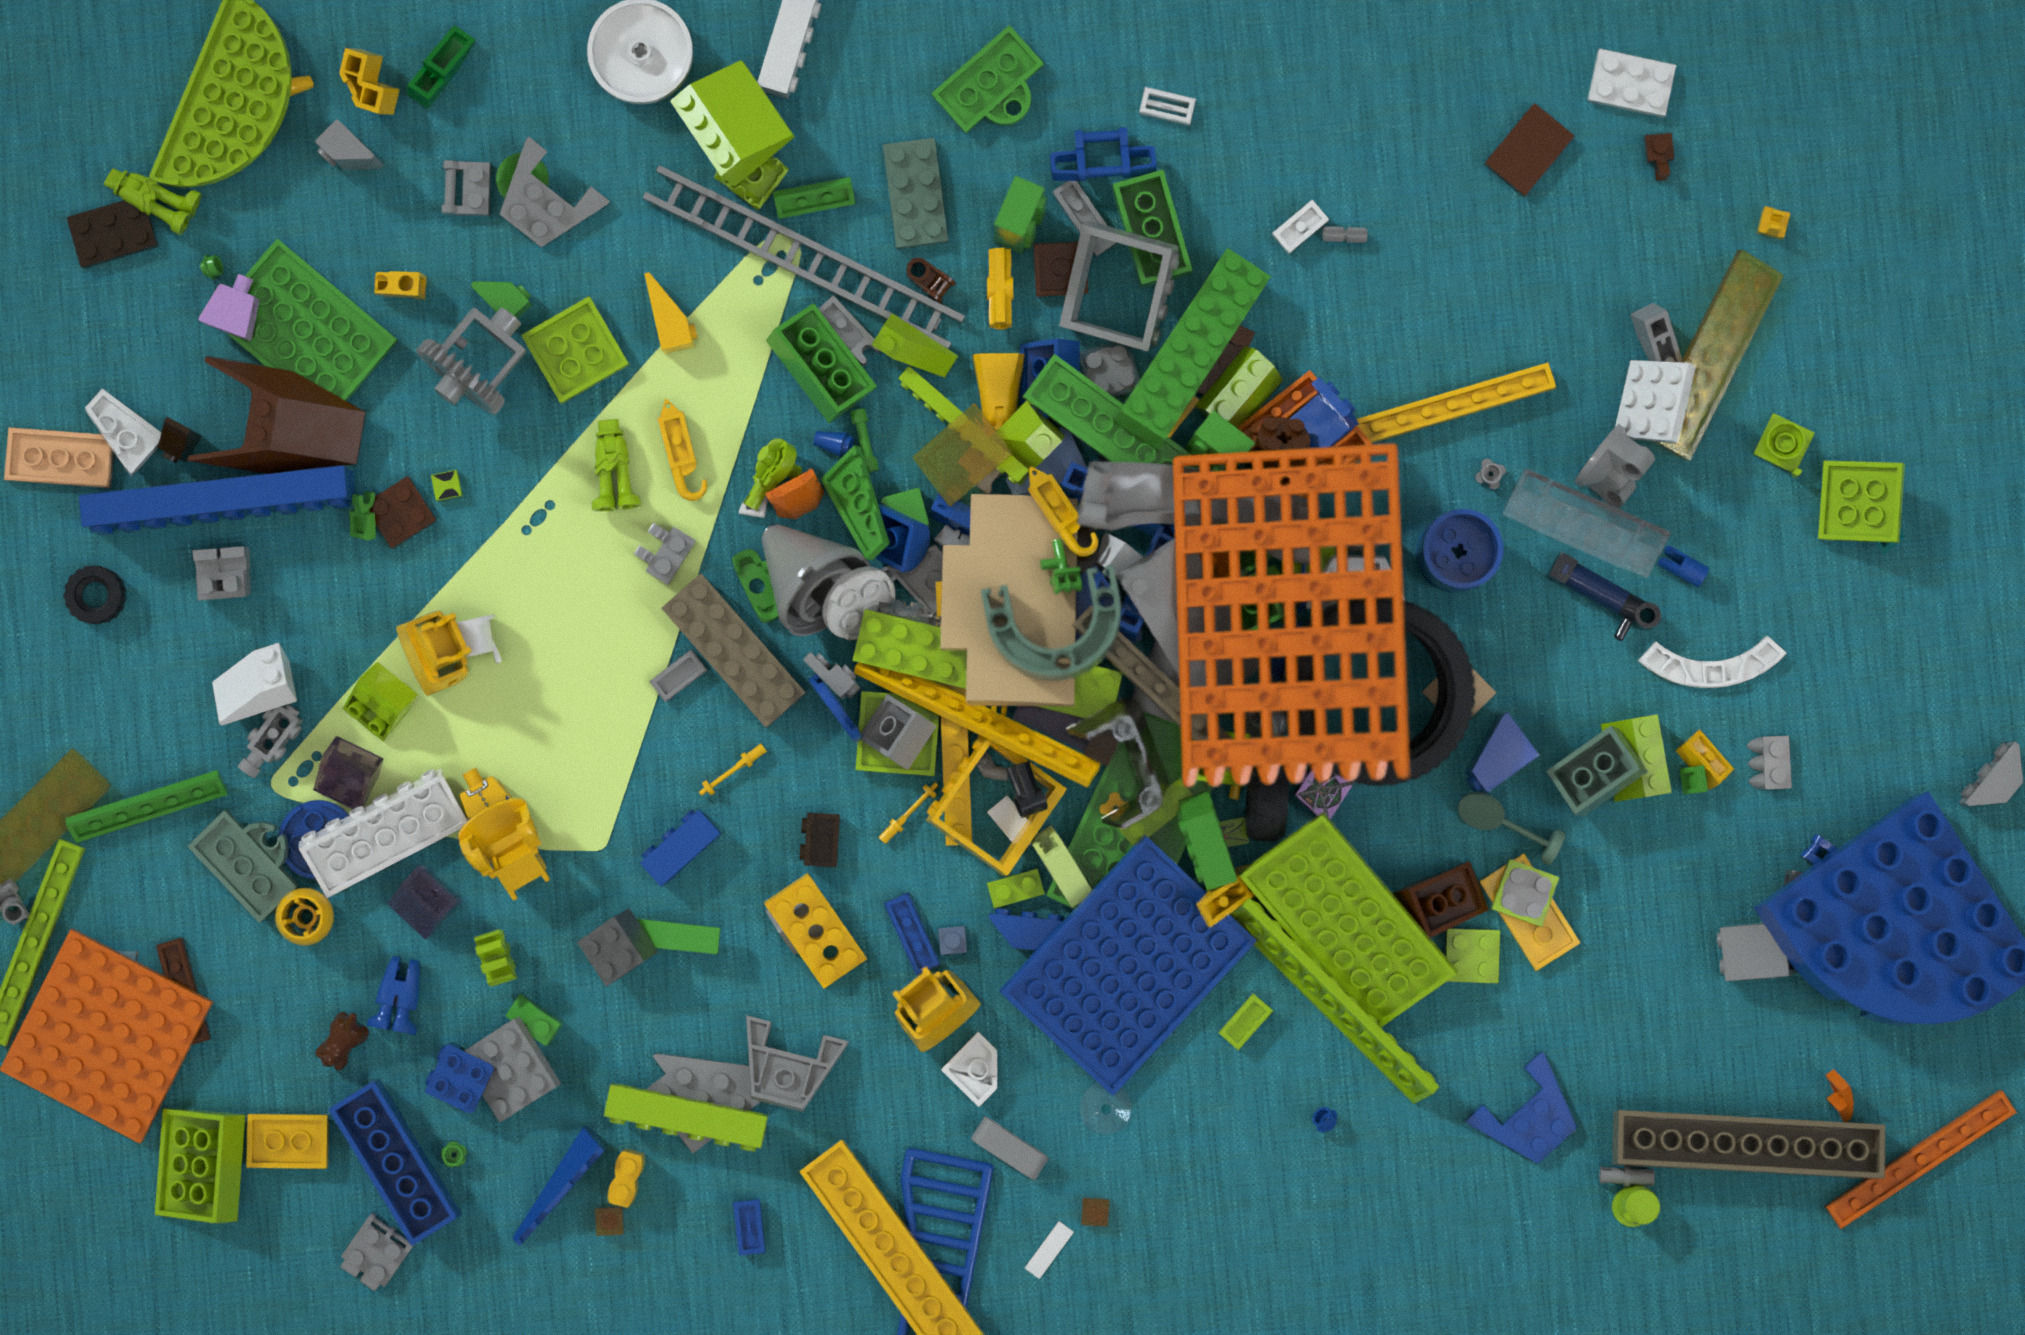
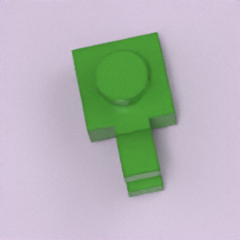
(361, 520)

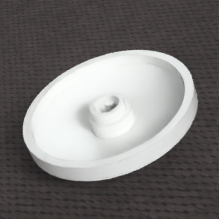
(640, 51)

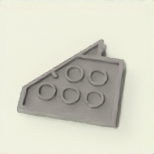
(704, 1081)

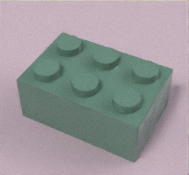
(1597, 771)

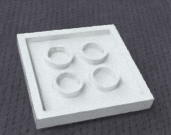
(1655, 400)

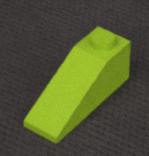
(913, 347)

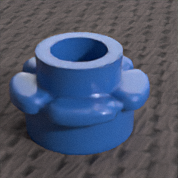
(1325, 1119)

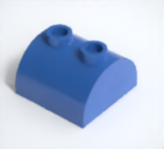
(907, 540)

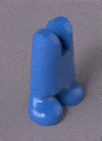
(398, 993)

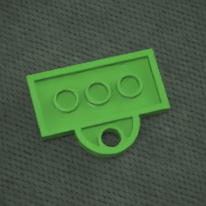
(990, 83)

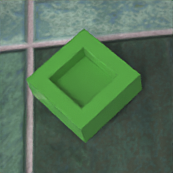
(1693, 779)

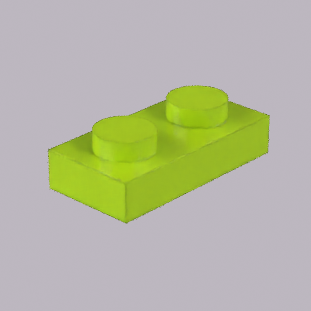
(1015, 888)

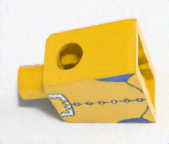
(481, 793)

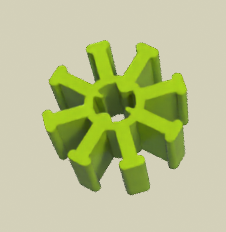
(495, 957)

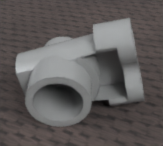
(8, 898)

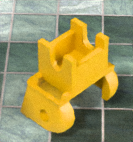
(433, 648)
(508, 840)
(933, 1007)

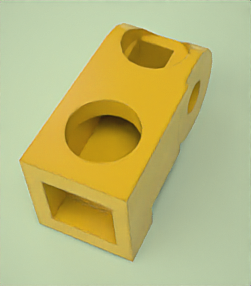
(400, 284)

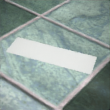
(1049, 1250)

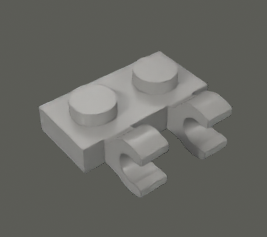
(670, 555)

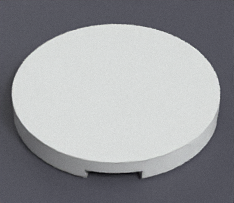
(850, 597)

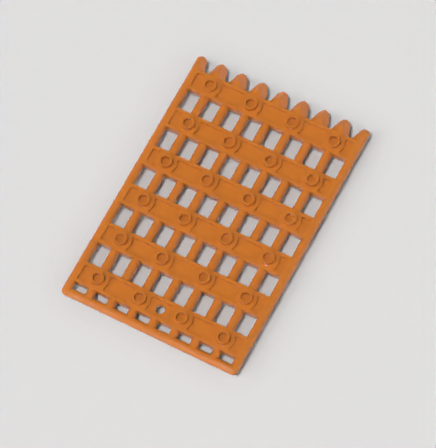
(1290, 588)

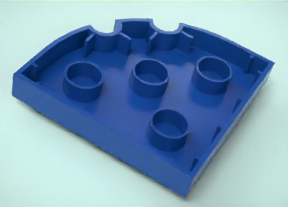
(1900, 923)

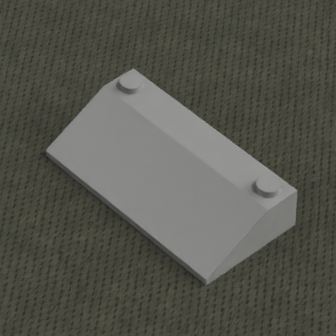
(1154, 593)

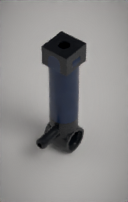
(1603, 592)

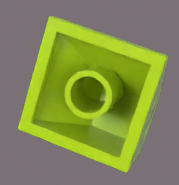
(1030, 435)

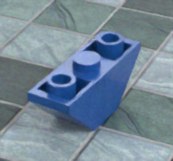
(1025, 930)

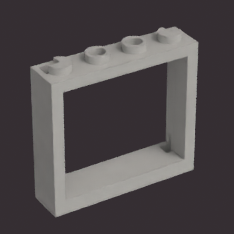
(1079, 276)

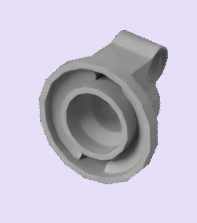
(1615, 467)

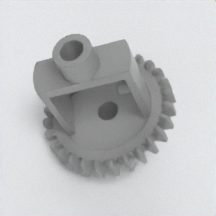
(459, 381)

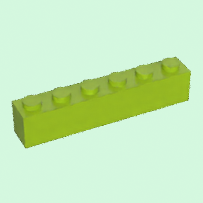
(686, 1115)

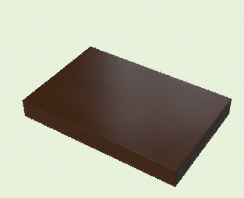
(1529, 150)

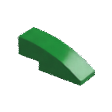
(440, 67)

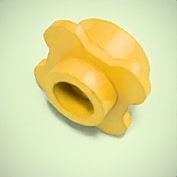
(1114, 799)

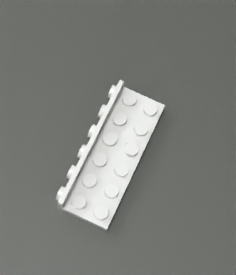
(382, 832)

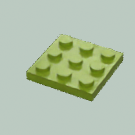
(575, 350)
(1861, 501)
(872, 760)

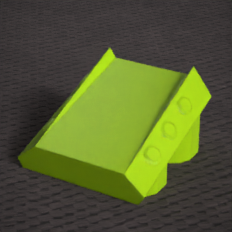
(760, 183)

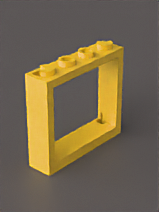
(1030, 828)

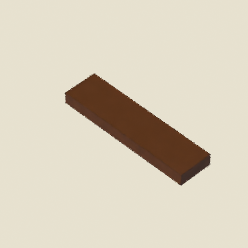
(177, 967)

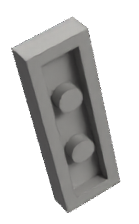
(1080, 211)

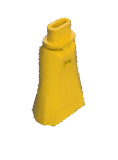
(998, 384)

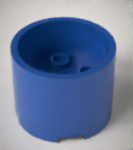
(1478, 541)

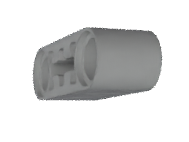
(1009, 1148)

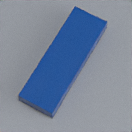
(912, 933)

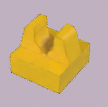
(1773, 222)

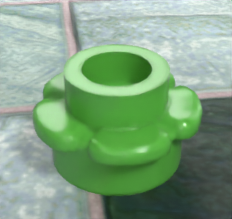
(212, 266)
(449, 1160)

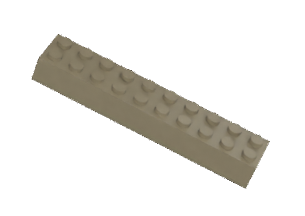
(1748, 1144)

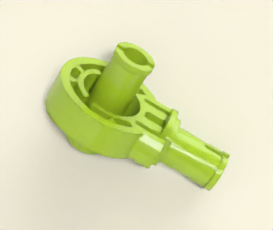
(773, 465)

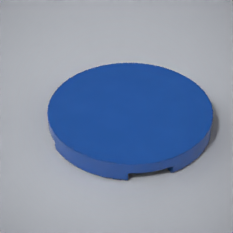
(835, 708)
(301, 820)

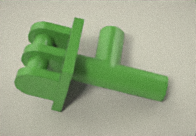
(1063, 577)

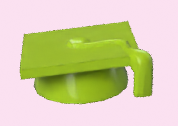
(1784, 444)

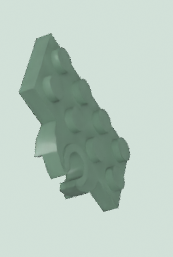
(246, 862)

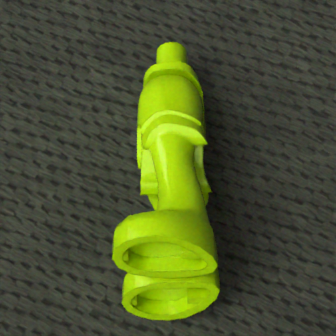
(142, 191)
(612, 455)

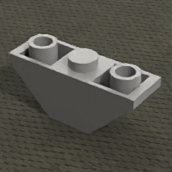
(1996, 780)

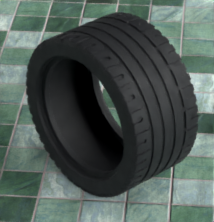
(1454, 687)

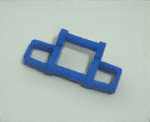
(1106, 171)

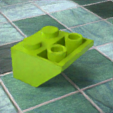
(379, 701)

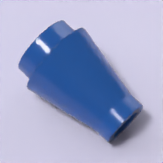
(834, 442)

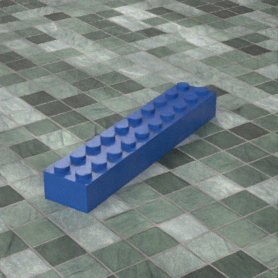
(217, 498)

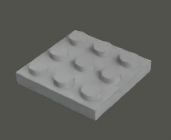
(519, 1069)

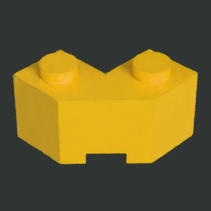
(361, 72)

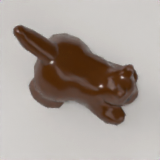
(342, 1037)

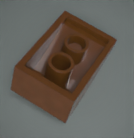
(1443, 899)

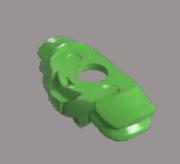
(749, 567)

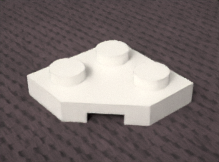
(974, 1069)

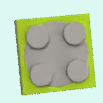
(1525, 893)

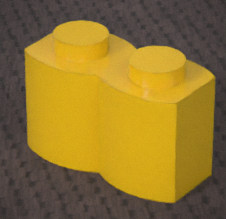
(625, 1184)

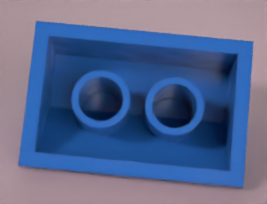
(1038, 355)

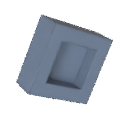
(952, 940)

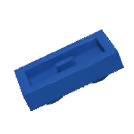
(749, 1226)

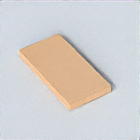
(58, 458)

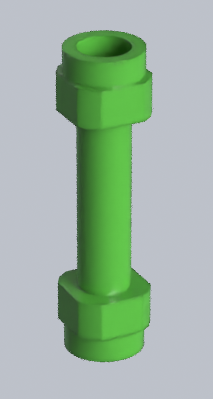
(860, 419)

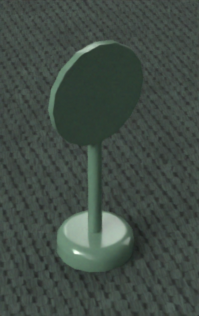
(1487, 813)

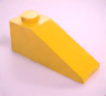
(672, 325)
(1225, 899)

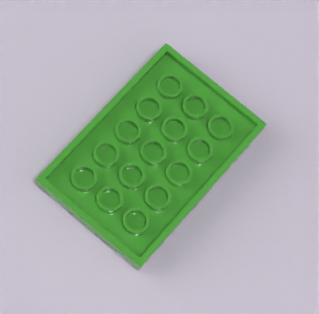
(311, 325)

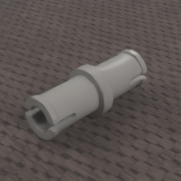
(1626, 1176)

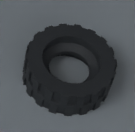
(80, 580)

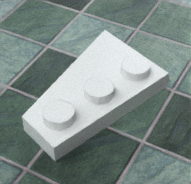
(125, 431)

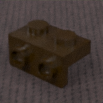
(821, 839)

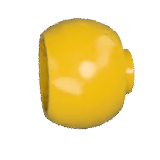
(322, 915)

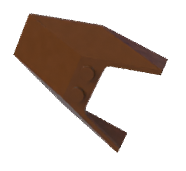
(289, 423)

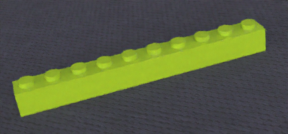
(949, 412)

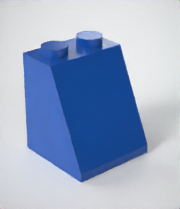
(1499, 755)

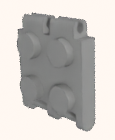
(375, 1253)

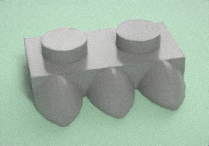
(1773, 762)

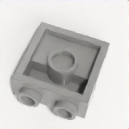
(838, 679)

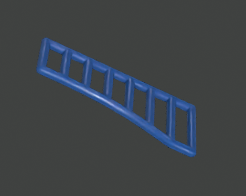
(976, 1219)

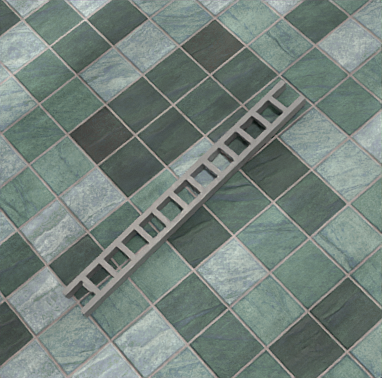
(799, 239)

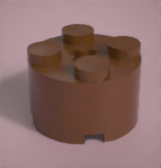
(1282, 435)

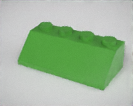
(821, 363)

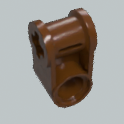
(931, 280)

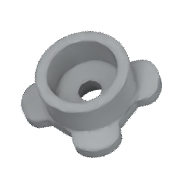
(1497, 470)

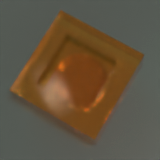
(1095, 1211)
(609, 1221)

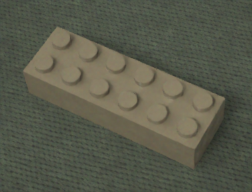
(733, 650)

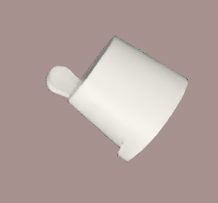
(478, 636)

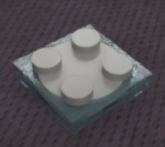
(1111, 368)

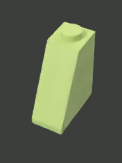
(1061, 866)

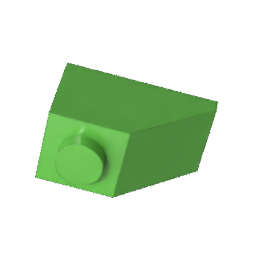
(504, 295)
(539, 1022)

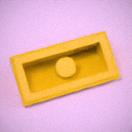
(1700, 751)

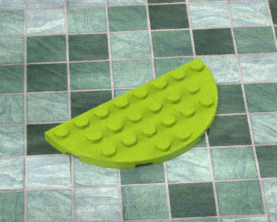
(230, 100)

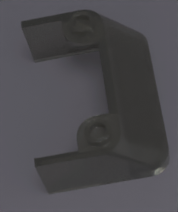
(1129, 725)

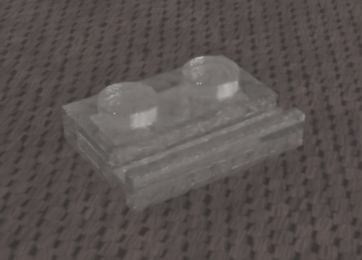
(913, 612)

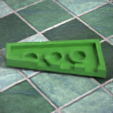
(855, 499)

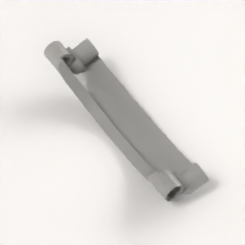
(1144, 494)

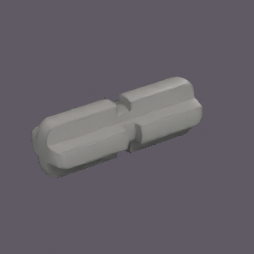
(1338, 234)

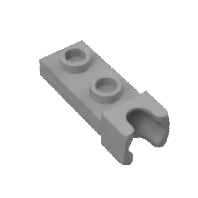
(848, 329)

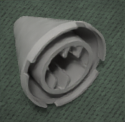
(803, 573)

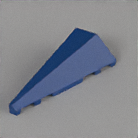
(575, 1163)

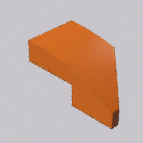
(1842, 1097)

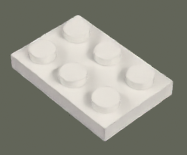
(1631, 83)

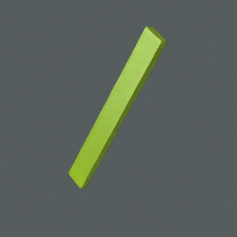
(37, 934)

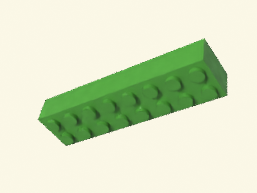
(1192, 348)

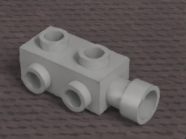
(272, 731)

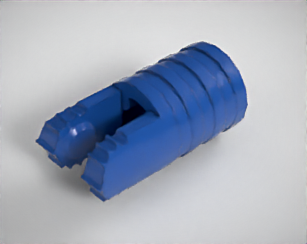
(1689, 568)

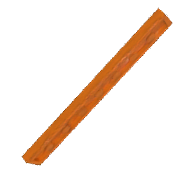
(1921, 1158)

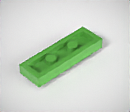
(814, 197)

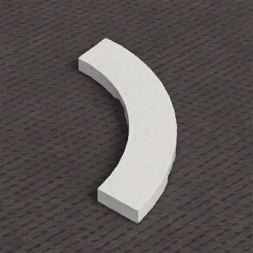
(1712, 673)

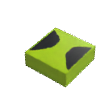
(446, 485)

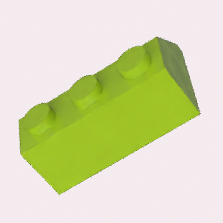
(1241, 387)
(1646, 741)

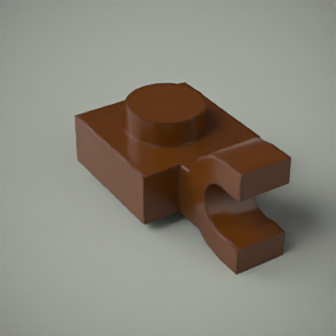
(1659, 151)

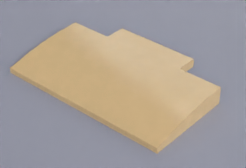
(1006, 549)

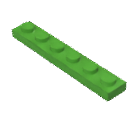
(146, 806)

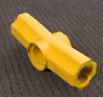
(1000, 288)

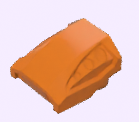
(796, 496)

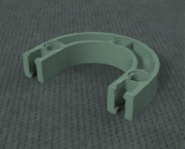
(1082, 654)

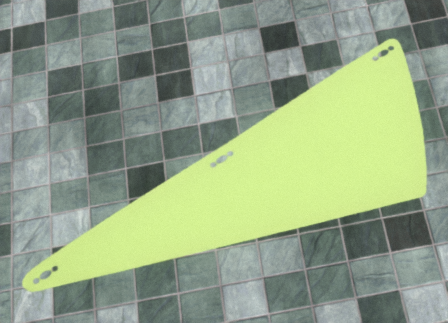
(572, 599)

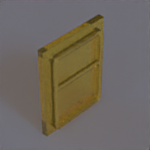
(962, 455)

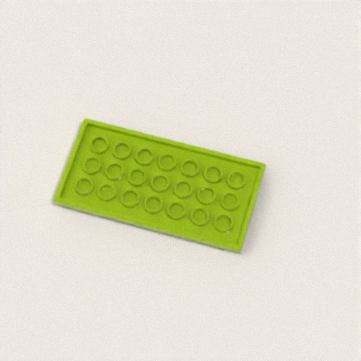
(1348, 920)

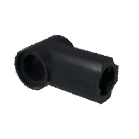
(1028, 796)

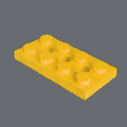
(811, 948)

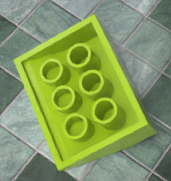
(732, 121)
(200, 1165)

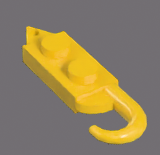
(679, 450)
(1058, 510)

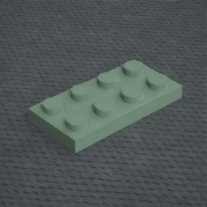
(915, 193)

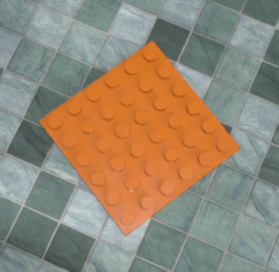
(106, 1035)

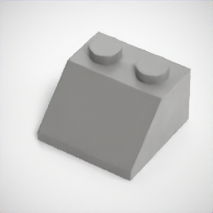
(343, 148)
(897, 731)

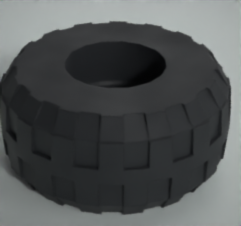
(1266, 806)

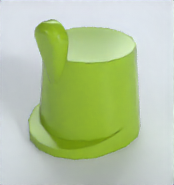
(1635, 1205)

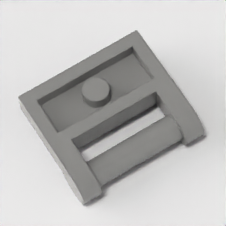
(475, 188)

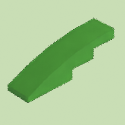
(682, 936)

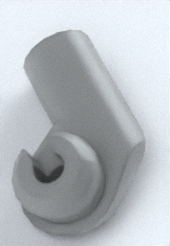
(990, 770)

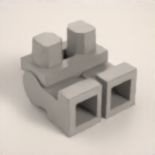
(222, 573)

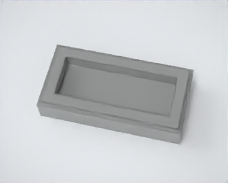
(678, 675)

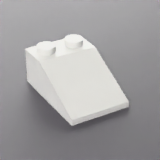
(254, 685)

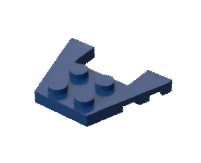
(1538, 1123)

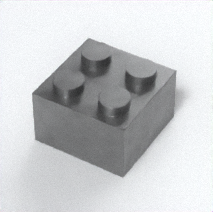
(617, 947)

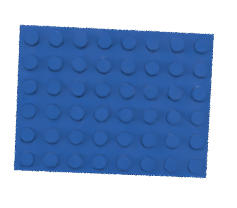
(1126, 966)

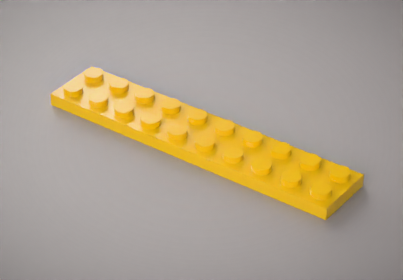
(886, 1244)

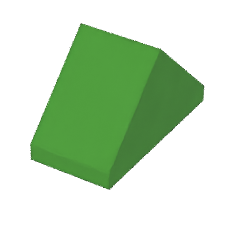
(908, 503)

